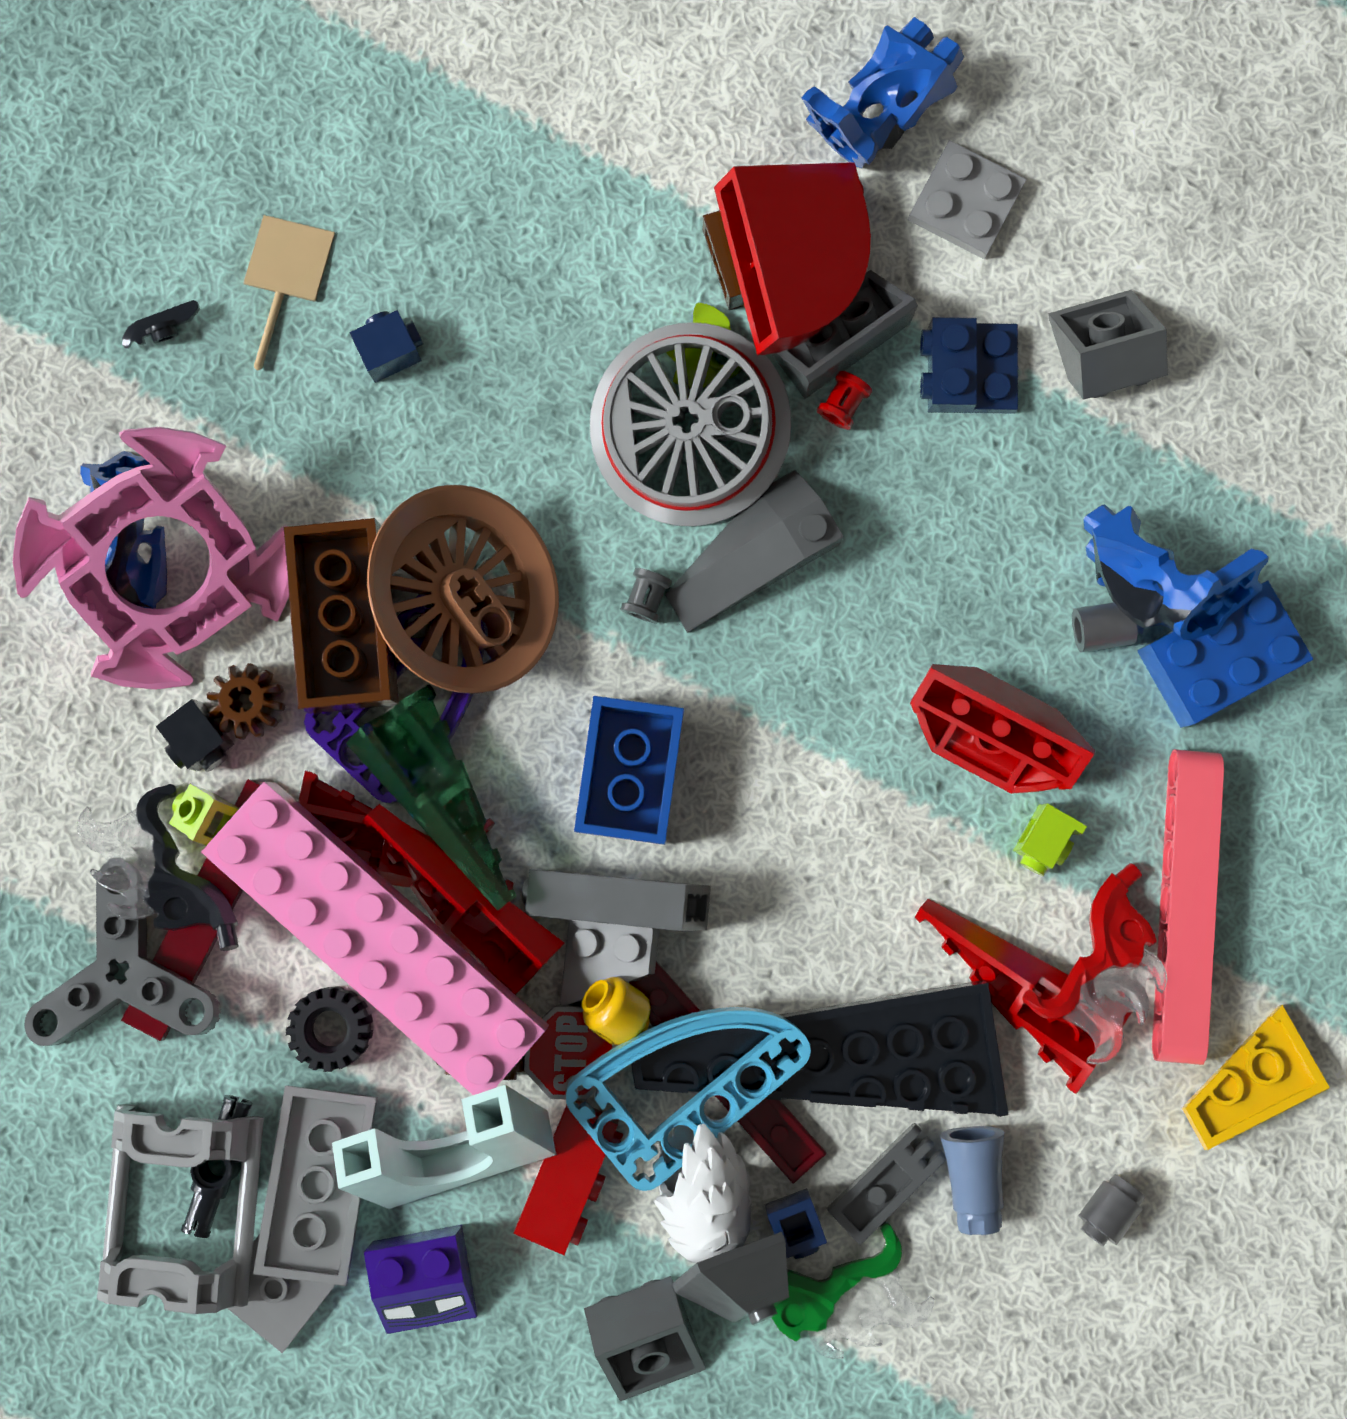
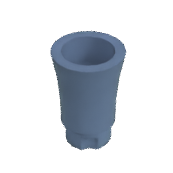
(975, 1177)

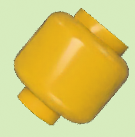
(615, 1010)

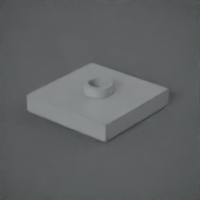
(279, 1305)

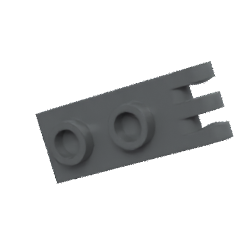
(885, 1184)

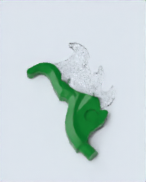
(851, 1301)

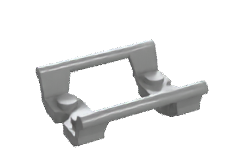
(179, 1281)

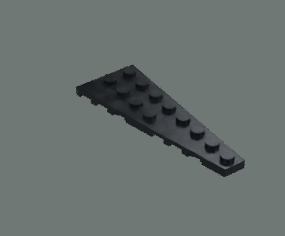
(884, 1051)

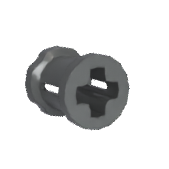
(657, 585)

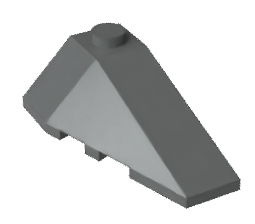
(756, 550)

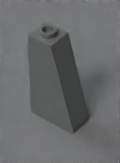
(617, 900)

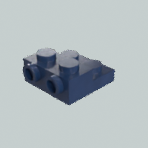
(970, 366)

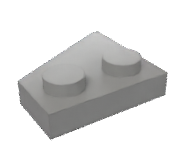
(605, 951)

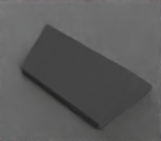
(868, 322)

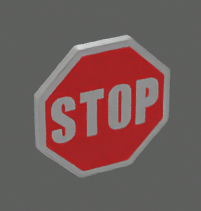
(563, 1052)

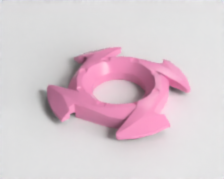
(168, 487)

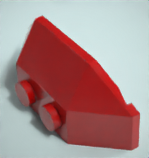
(998, 730)

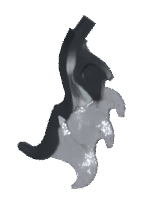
(146, 872)

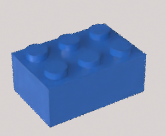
(1216, 671)
(629, 770)

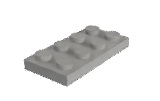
(306, 1218)

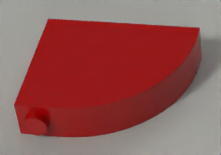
(795, 246)

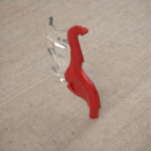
(1113, 976)

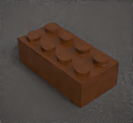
(334, 634)

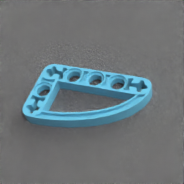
(692, 1113)

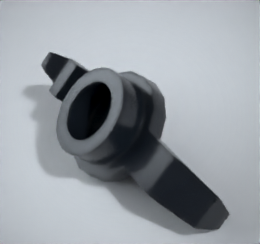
(160, 325)

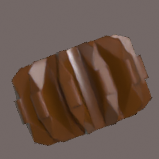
(231, 708)

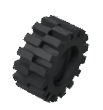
(302, 1029)

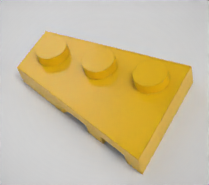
(1255, 1082)

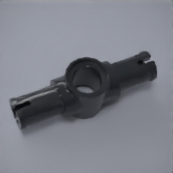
(208, 1187)

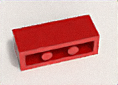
(565, 1184)

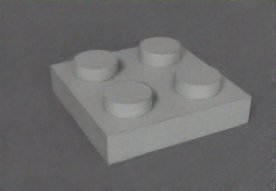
(966, 199)

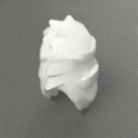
(707, 1197)

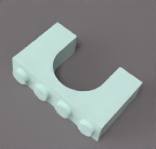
(500, 1135)

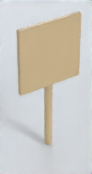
(289, 262)

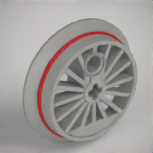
(615, 430)

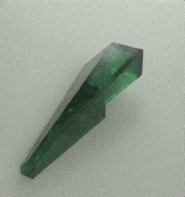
(418, 766)

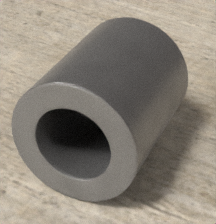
(1103, 627)

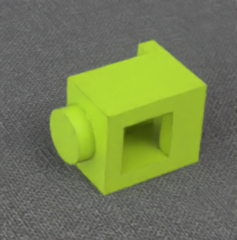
(196, 810)
(1047, 839)

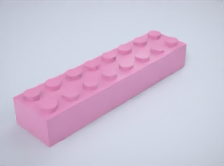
(375, 939)

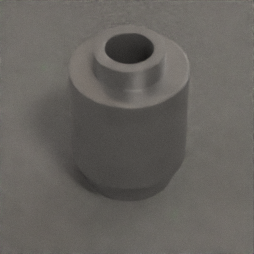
(1111, 1211)

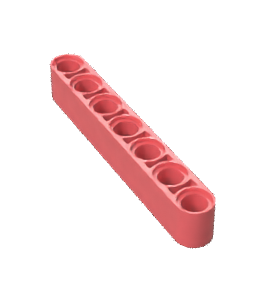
(1188, 906)

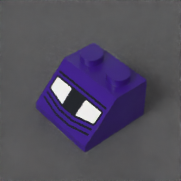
(420, 1279)

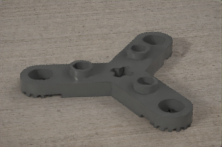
(96, 991)

